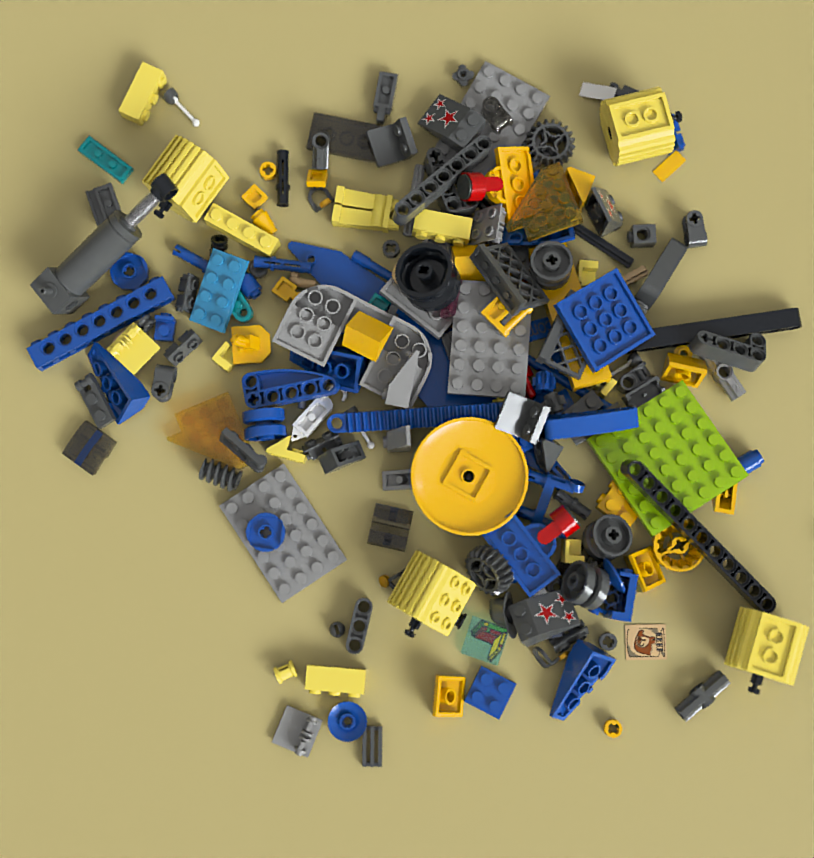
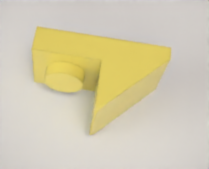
(281, 450)

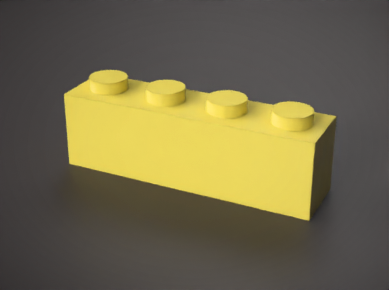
(242, 231)

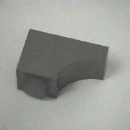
(341, 456)

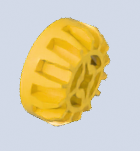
(686, 563)

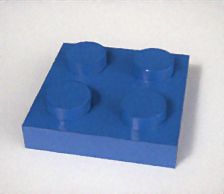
(490, 692)

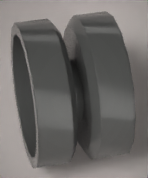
(551, 265)
(607, 537)
(585, 585)

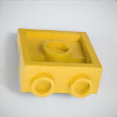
(615, 503)

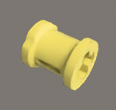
(285, 672)

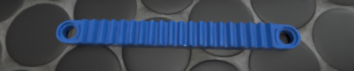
(415, 417)

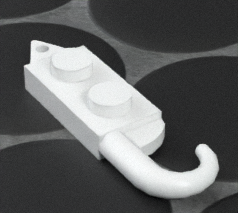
(313, 416)

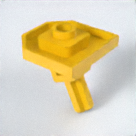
(250, 344)

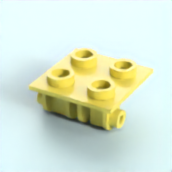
(133, 348)

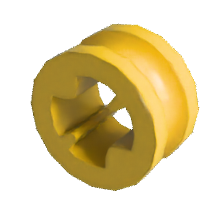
(272, 175)
(613, 722)

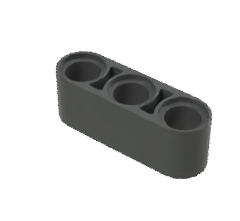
(359, 635)

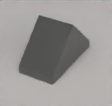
(546, 452)

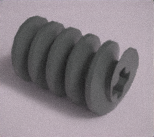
(220, 475)

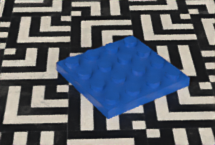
(604, 320)

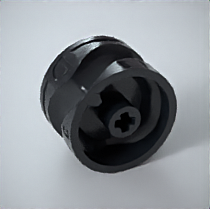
(428, 277)

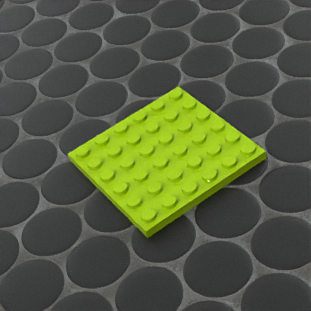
(677, 448)

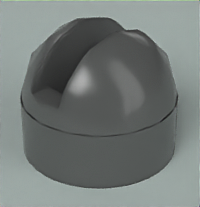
(341, 627)

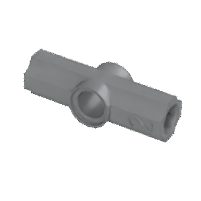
(730, 383)

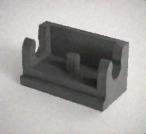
(643, 393)

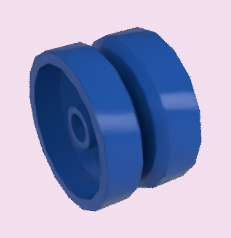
(264, 424)

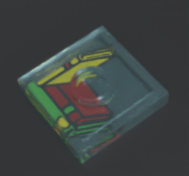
(484, 640)

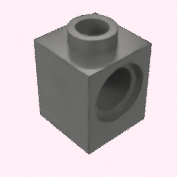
(648, 230)

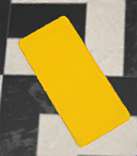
(669, 166)

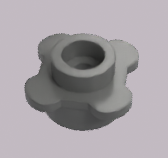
(463, 81)

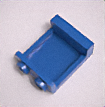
(625, 610)

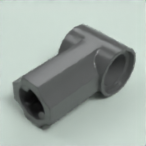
(321, 151)

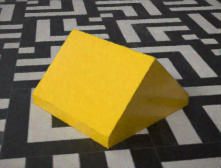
(580, 184)
(464, 264)
(366, 335)
(683, 368)
(646, 567)
(448, 696)

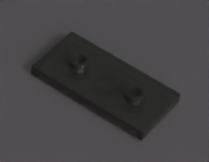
(346, 136)

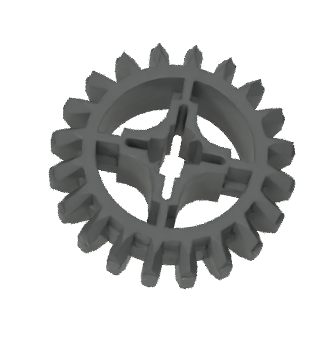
(543, 130)
(489, 570)

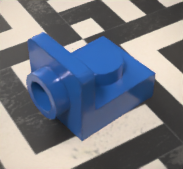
(165, 327)

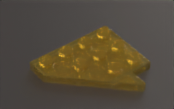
(546, 205)
(202, 428)

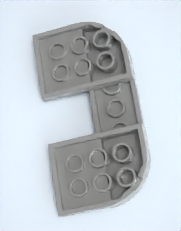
(321, 315)

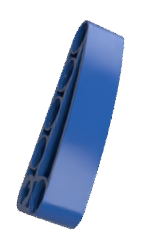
(282, 382)
(590, 422)

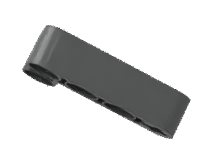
(433, 161)
(661, 272)
(724, 350)

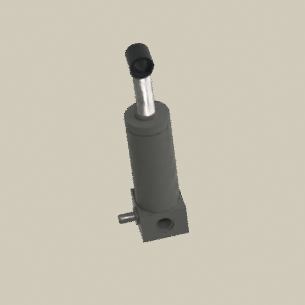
(65, 286)

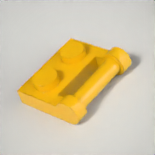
(496, 312)

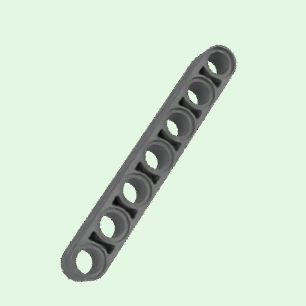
(437, 186)

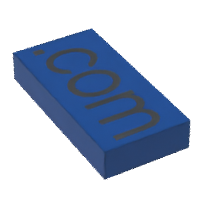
(539, 329)

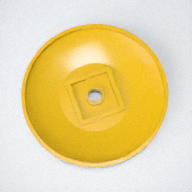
(497, 481)

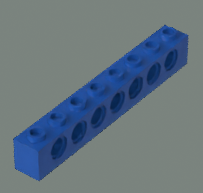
(95, 333)

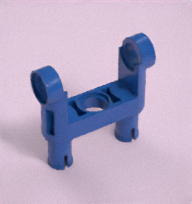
(548, 484)

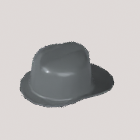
(501, 615)

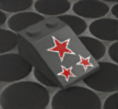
(452, 122)
(603, 212)
(543, 617)

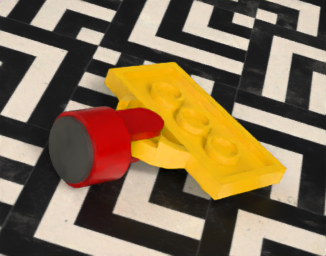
(502, 184)

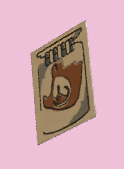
(646, 642)

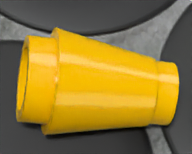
(263, 221)

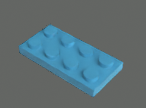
(219, 290)

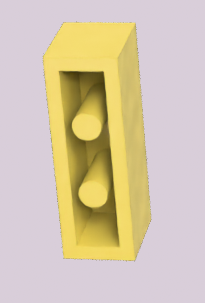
(142, 94)
(442, 227)
(335, 680)

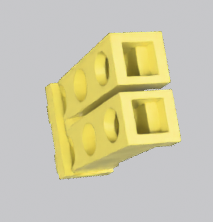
(363, 210)

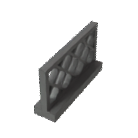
(503, 283)
(552, 341)

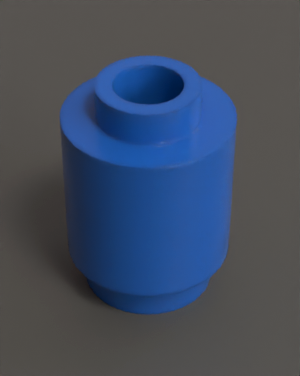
(250, 287)
(751, 460)

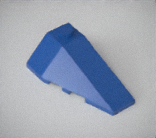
(519, 237)
(342, 365)
(122, 388)
(582, 669)

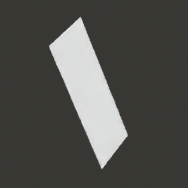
(597, 91)

